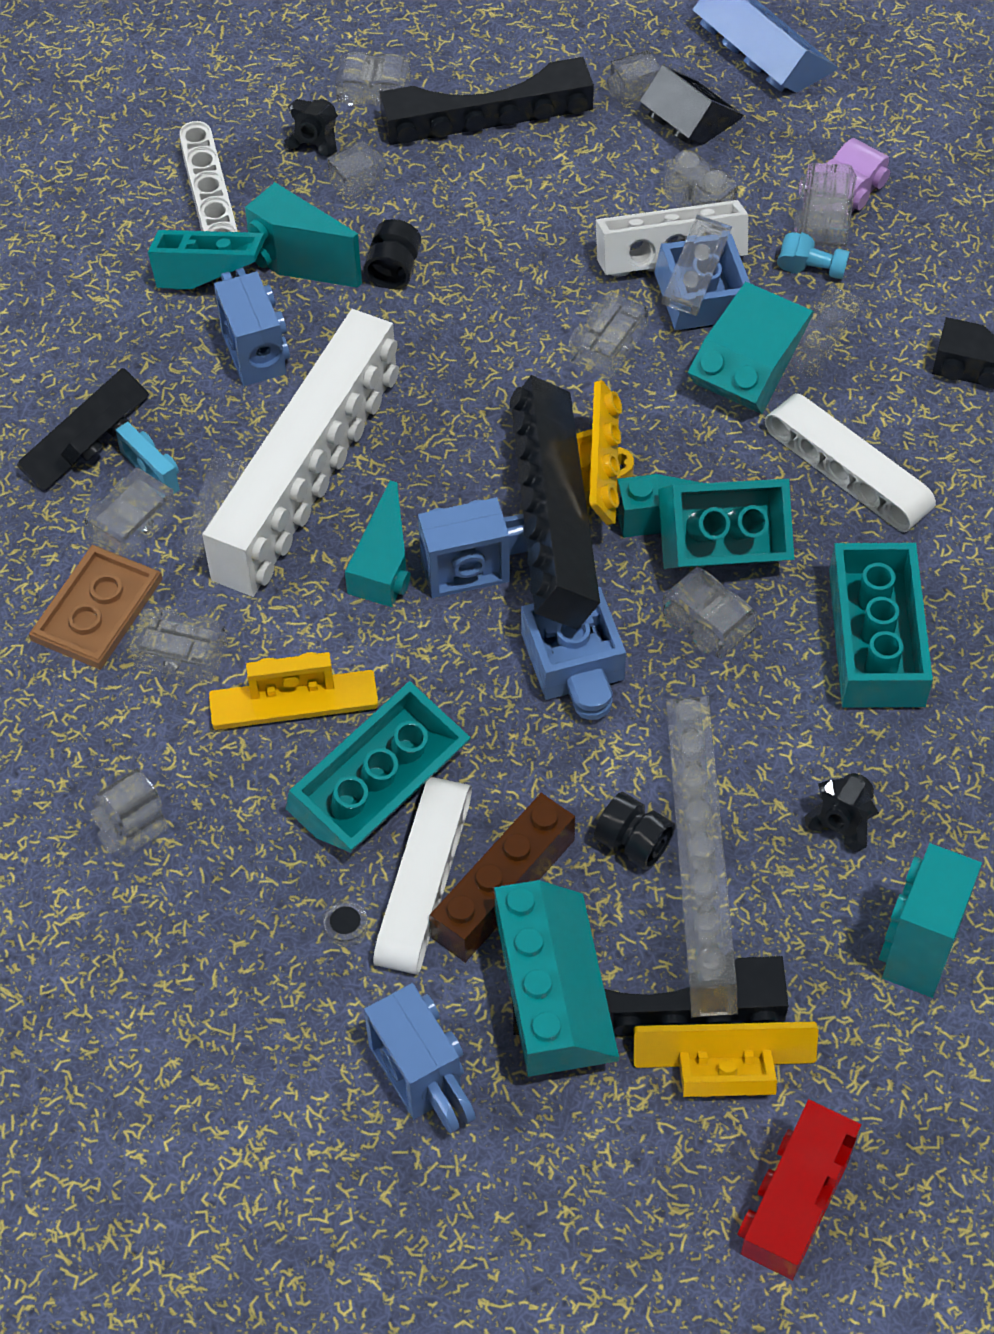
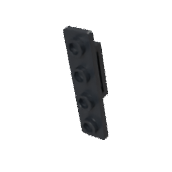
(83, 430)

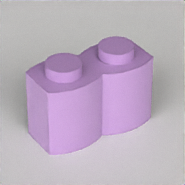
(869, 167)

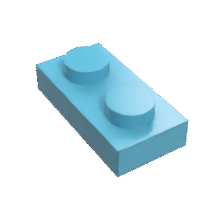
(142, 454)

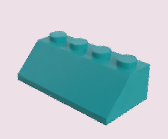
(375, 769)
(554, 978)

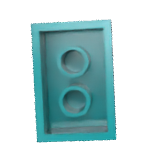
(726, 523)
(928, 918)

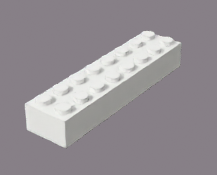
(301, 454)

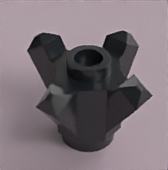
(313, 125)
(845, 809)

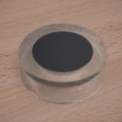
(345, 923)

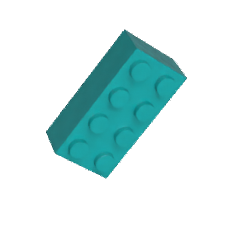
(880, 625)

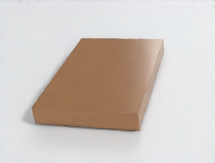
(96, 607)

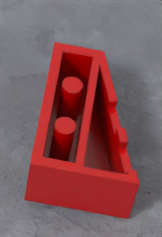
(798, 1189)

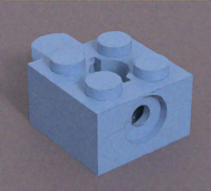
(251, 326)
(468, 546)
(576, 660)
(418, 1056)

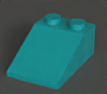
(303, 239)
(750, 347)

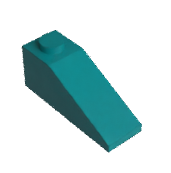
(197, 257)
(639, 503)
(379, 562)

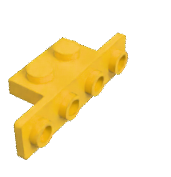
(600, 453)
(291, 691)
(726, 1057)

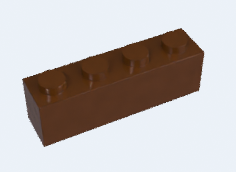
(518, 856)

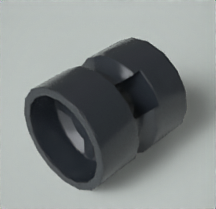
(392, 254)
(628, 827)

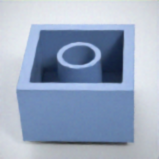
(725, 284)

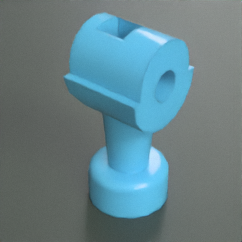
(799, 252)

